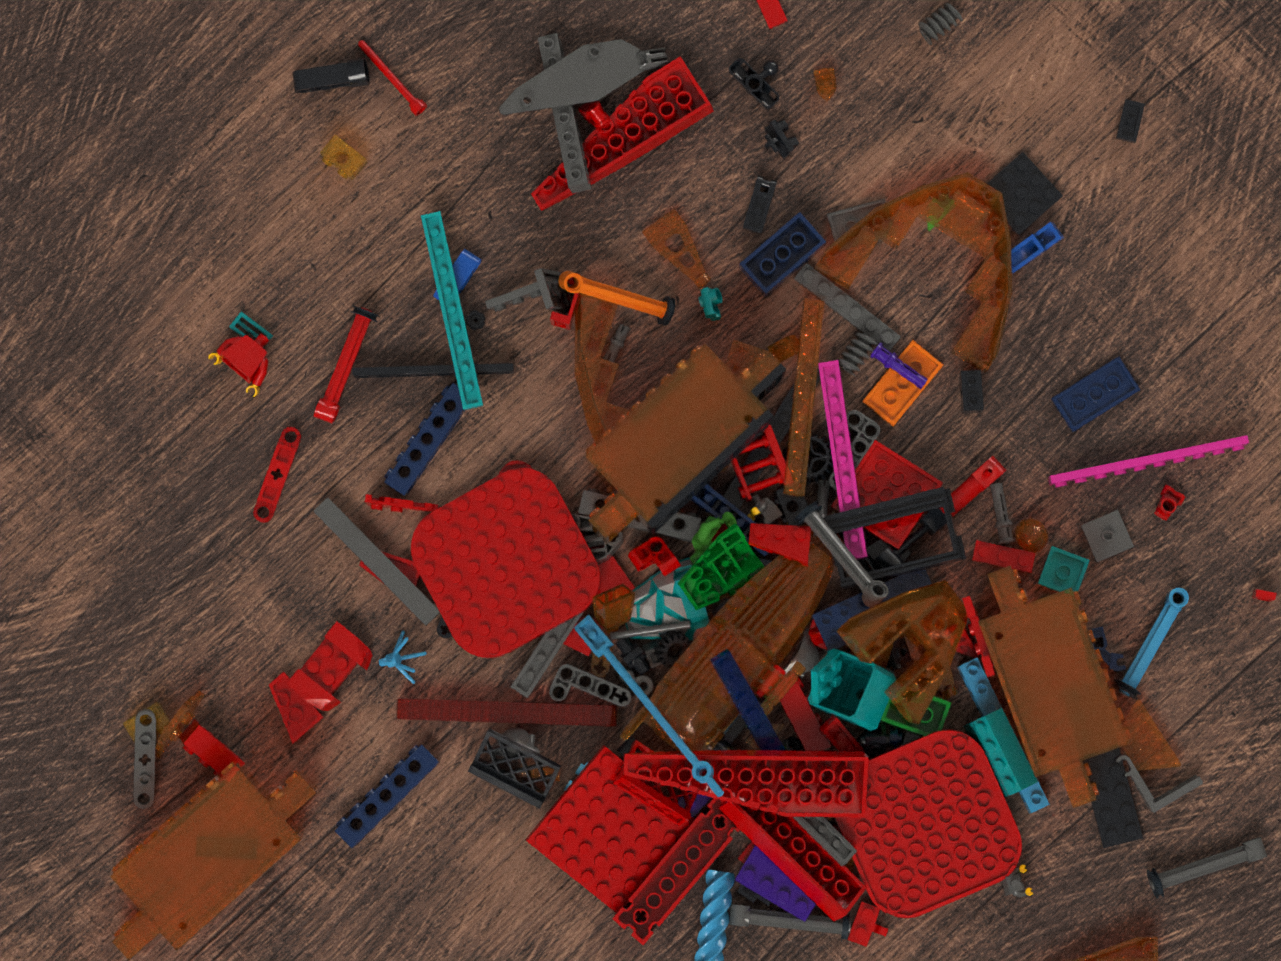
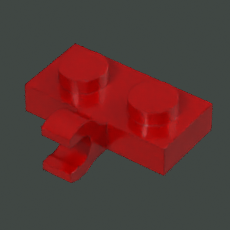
(865, 924)

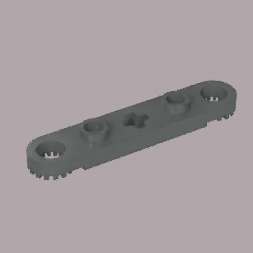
(144, 772)

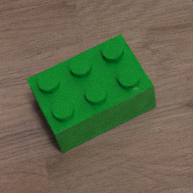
(932, 720)

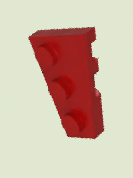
(786, 540)

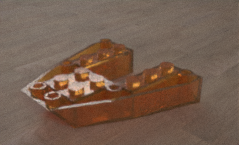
(936, 620)

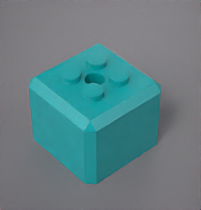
(845, 700)

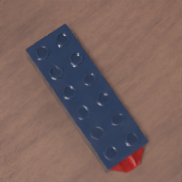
(827, 622)

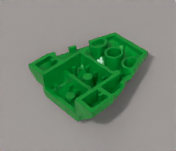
(721, 569)

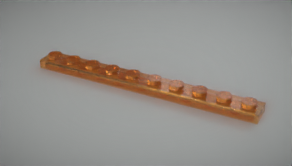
(803, 397)

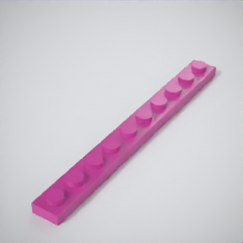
(841, 452)
(1140, 463)

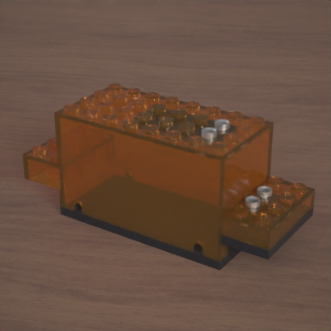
(679, 439)

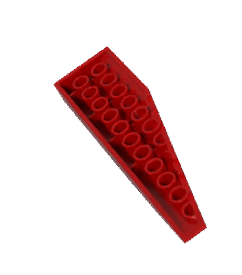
(767, 779)

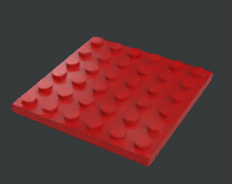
(604, 833)

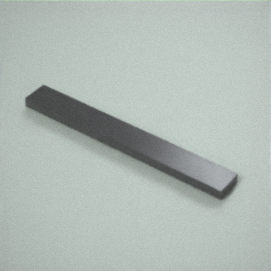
(376, 561)

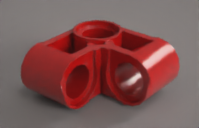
(644, 556)

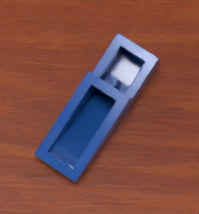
(1035, 246)

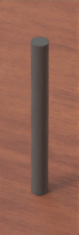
(650, 630)

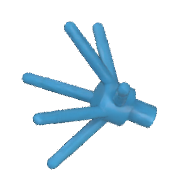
(394, 659)

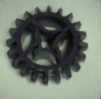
(817, 458)

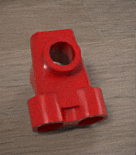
(1169, 499)

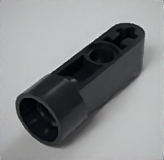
(352, 73)

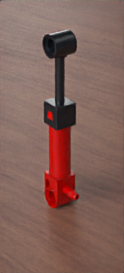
(936, 519)

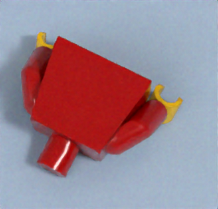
(245, 358)

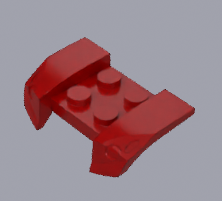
(330, 667)

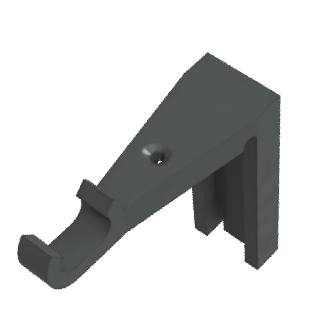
(1164, 799)

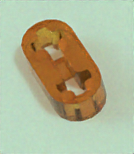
(595, 661)

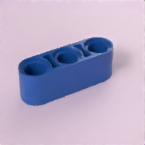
(463, 269)

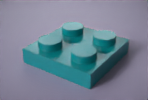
(1063, 570)
(826, 676)

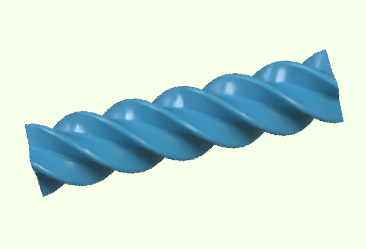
(714, 916)

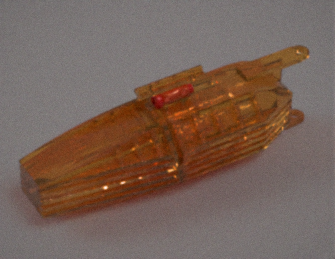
(759, 631)

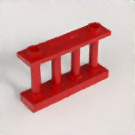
(775, 458)

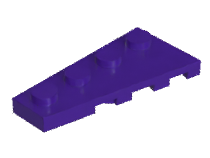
(774, 885)

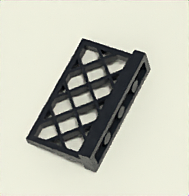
(509, 779)

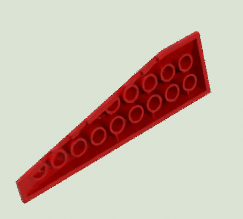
(647, 118)

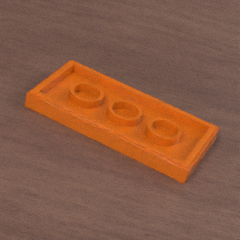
(896, 394)

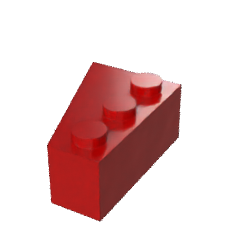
(208, 748)

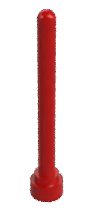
(417, 106)

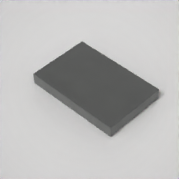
(844, 219)

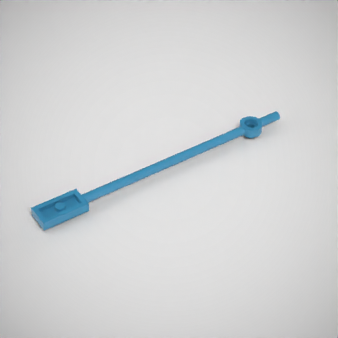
(601, 645)

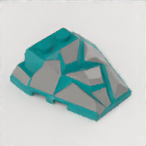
(663, 602)

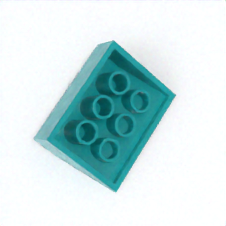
(1003, 751)

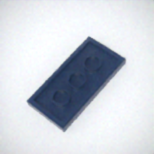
(1095, 394)

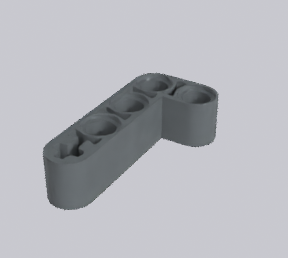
(861, 437)
(592, 689)

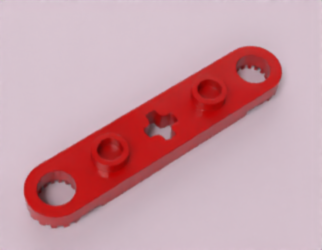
(272, 489)

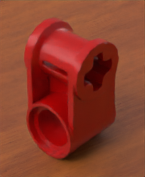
(594, 113)

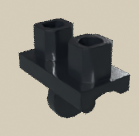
(777, 140)

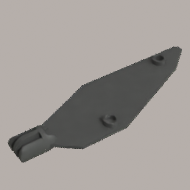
(584, 76)

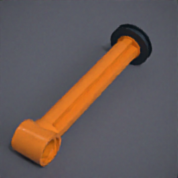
(662, 309)

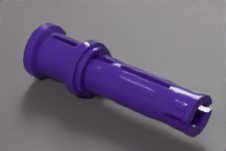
(891, 361)

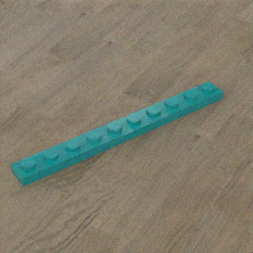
(452, 310)

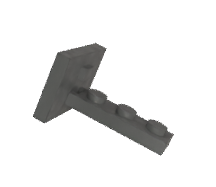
(546, 286)

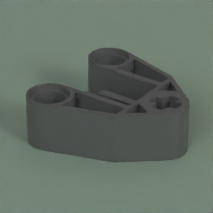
(601, 554)

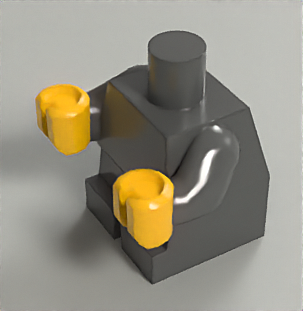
(764, 511)
(1013, 884)

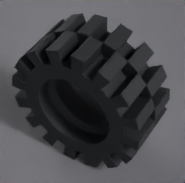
(666, 642)

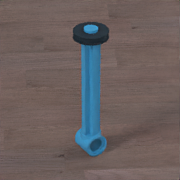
(1151, 644)

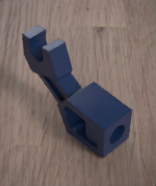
(1109, 658)

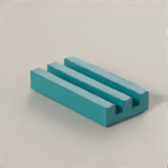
(237, 321)

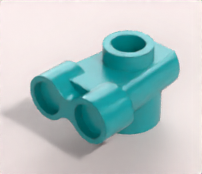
(709, 300)

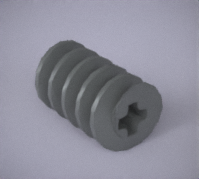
(939, 22)
(856, 352)

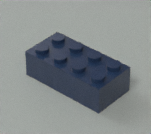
(782, 254)

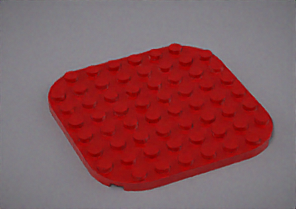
(505, 563)
(932, 825)

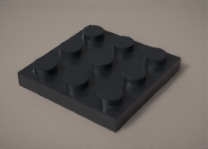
(1024, 192)

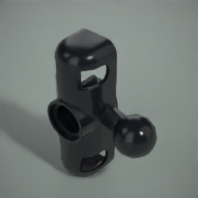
(762, 92)

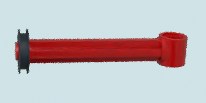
(328, 405)

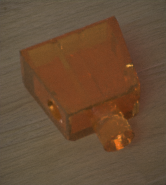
(613, 607)

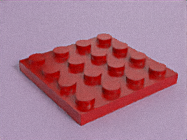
(888, 476)

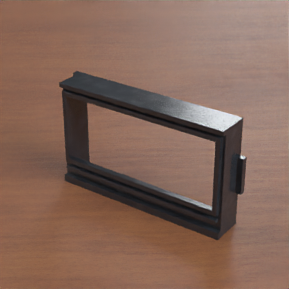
(896, 509)

